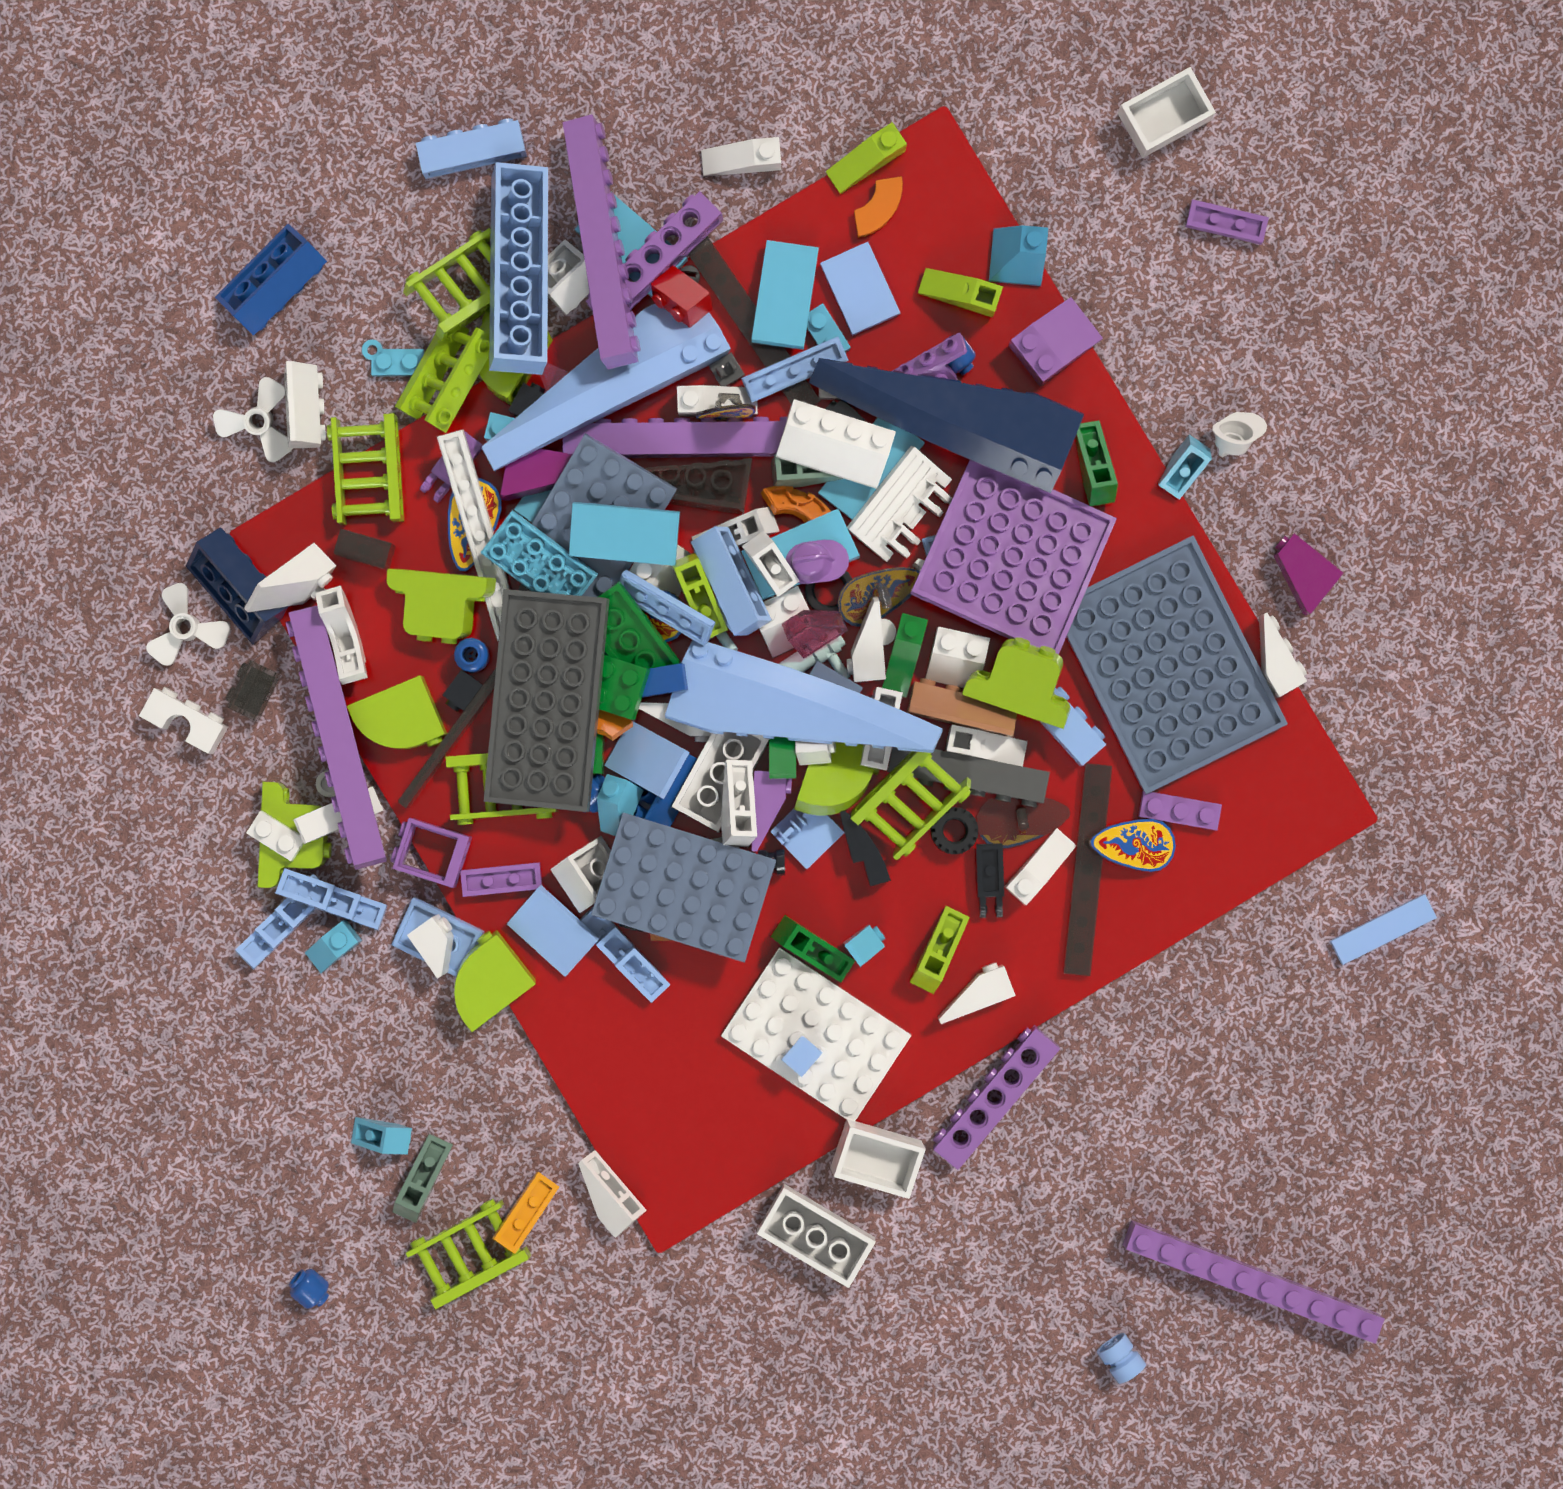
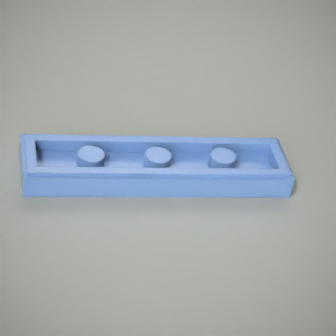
(791, 369)
(668, 608)
(1383, 929)

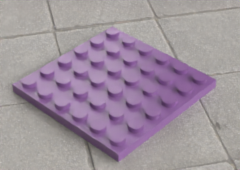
(1013, 557)

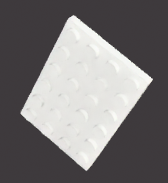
(800, 1002)

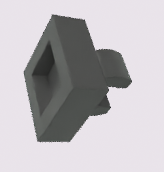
(726, 370)

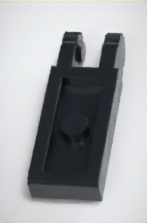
(990, 876)

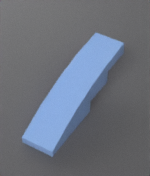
(331, 899)
(273, 931)
(626, 957)

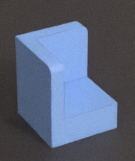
(801, 1056)

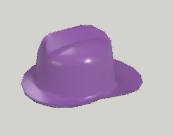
(818, 561)

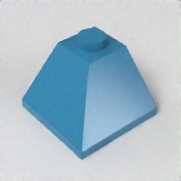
(1018, 255)

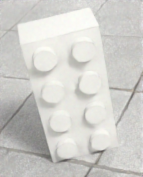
(816, 1235)

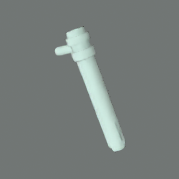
(827, 652)

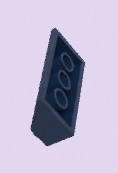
(231, 581)

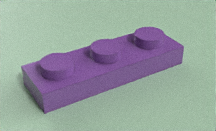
(1226, 222)
(1180, 810)
(501, 879)

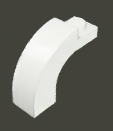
(343, 633)

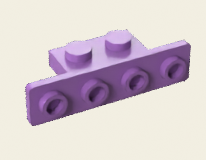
(936, 360)

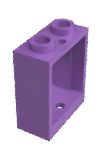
(457, 861)

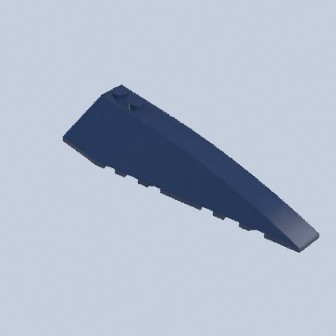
(992, 426)

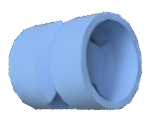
(1123, 1361)

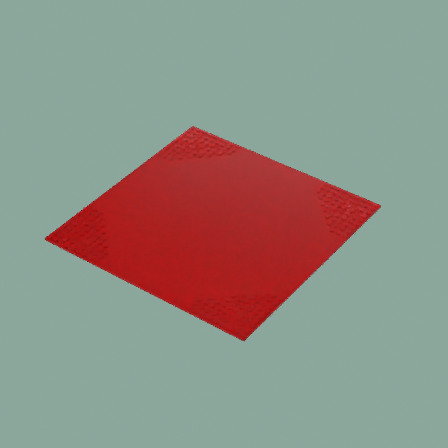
(655, 1082)

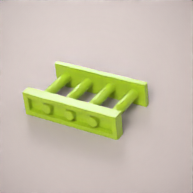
(468, 309)
(431, 370)
(389, 454)
(461, 766)
(885, 793)
(467, 1280)

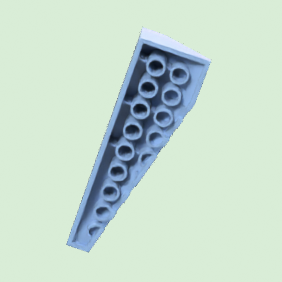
(592, 391)
(768, 699)

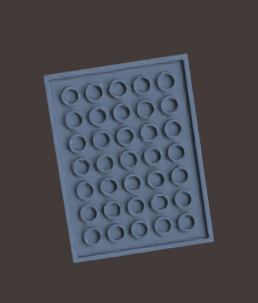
(1171, 666)

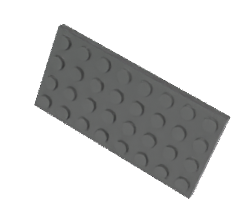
(546, 700)

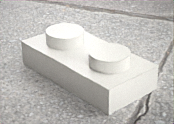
(276, 835)

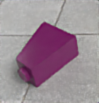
(533, 474)
(1305, 571)

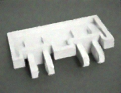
(897, 503)

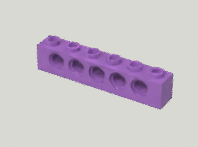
(689, 238)
(958, 1152)

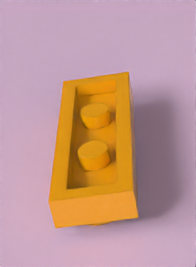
(525, 1212)

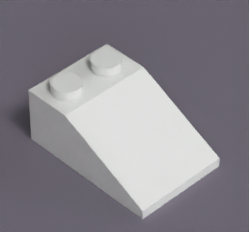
(294, 581)

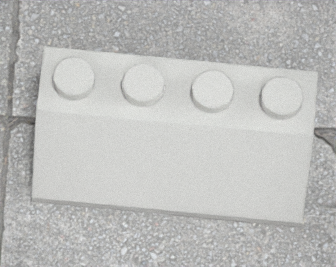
(835, 444)
(703, 788)

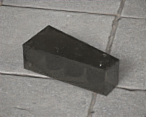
(709, 486)

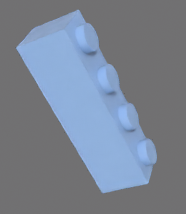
(471, 148)
(731, 581)
(1077, 736)

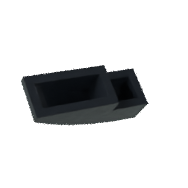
(864, 849)

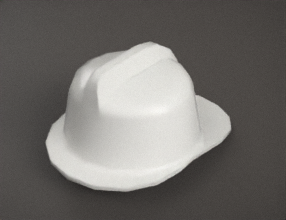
(1238, 432)

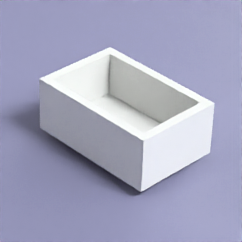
(1166, 112)
(877, 1158)

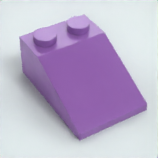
(1054, 341)
(768, 800)

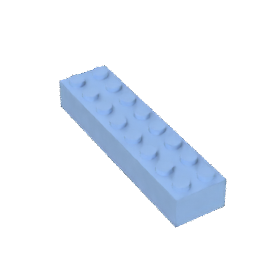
(519, 269)

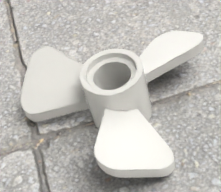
(273, 441)
(167, 646)

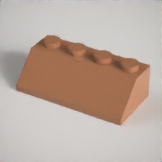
(957, 709)

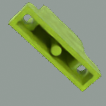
(439, 602)
(1023, 682)
(311, 855)

